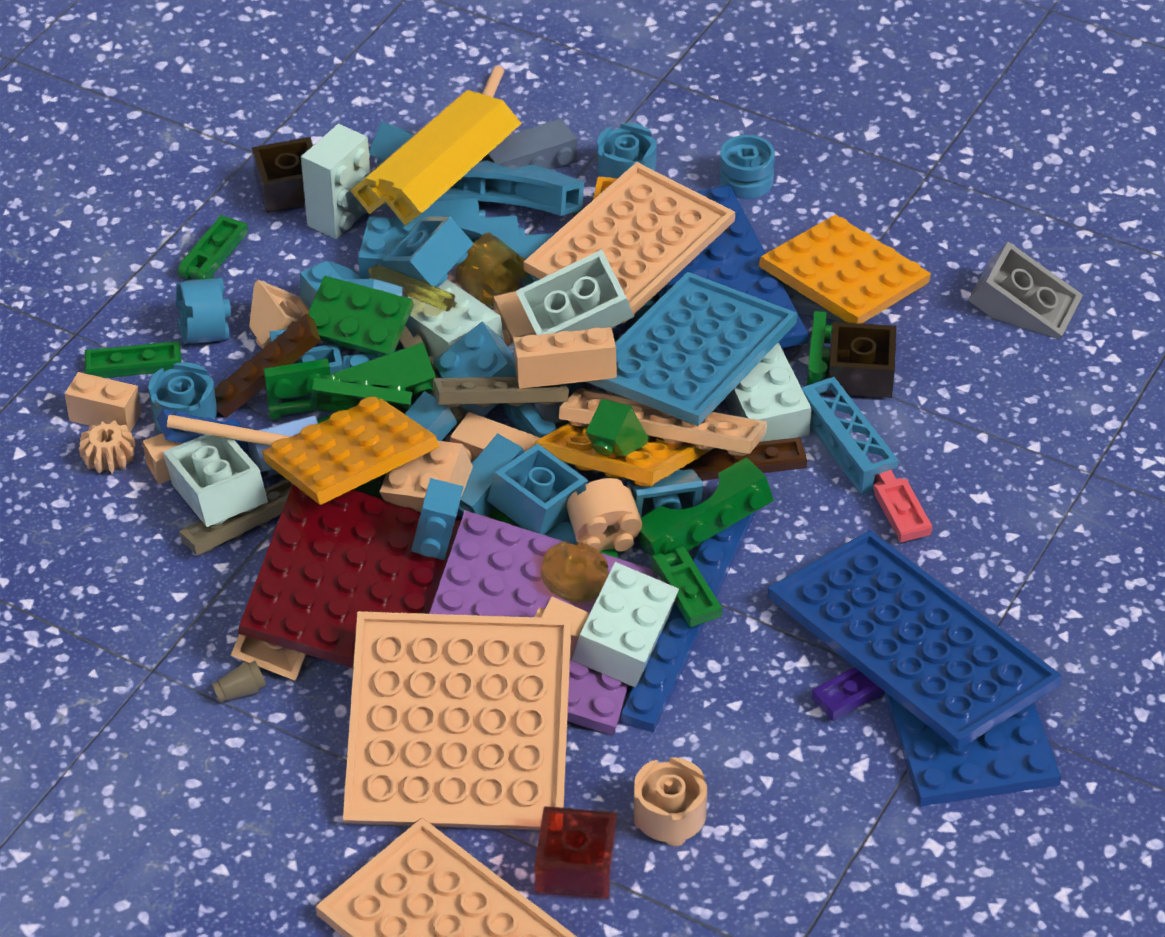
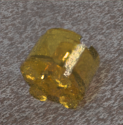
(490, 269)

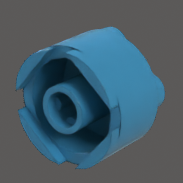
(623, 148)
(202, 310)
(182, 389)

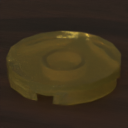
(574, 571)

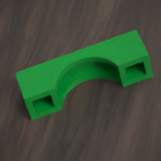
(739, 493)

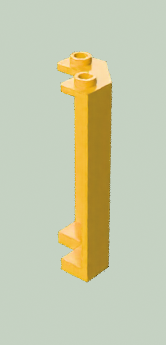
(437, 156)

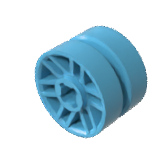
(747, 166)

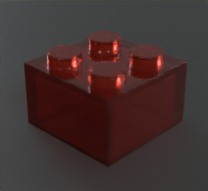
(576, 852)

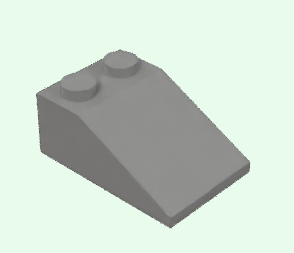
(1025, 293)

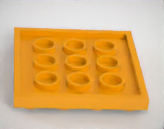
(844, 270)
(349, 449)
(644, 465)

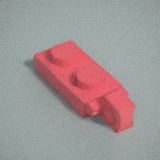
(901, 507)

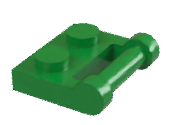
(292, 381)

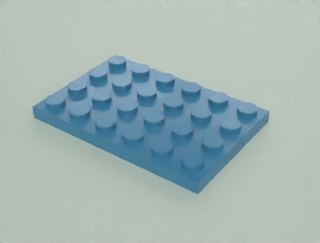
(695, 347)

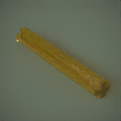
(415, 288)

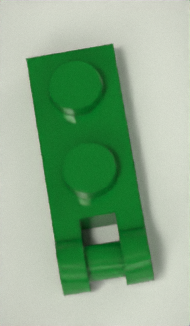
(213, 248)
(818, 353)
(694, 595)

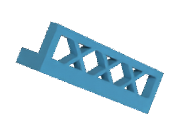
(837, 438)

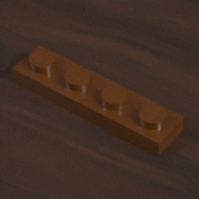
(250, 378)

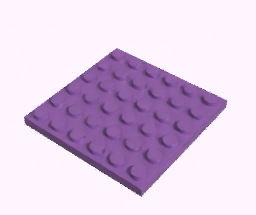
(498, 574)

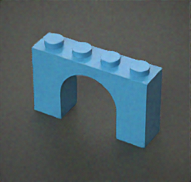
(496, 454)

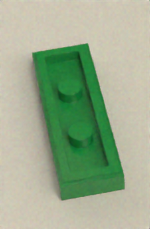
(132, 359)

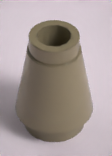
(240, 682)

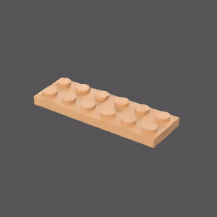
(718, 430)

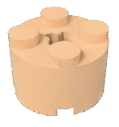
(605, 515)
(670, 800)

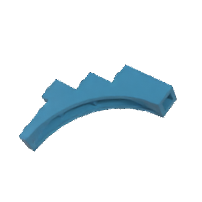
(521, 186)
(475, 224)

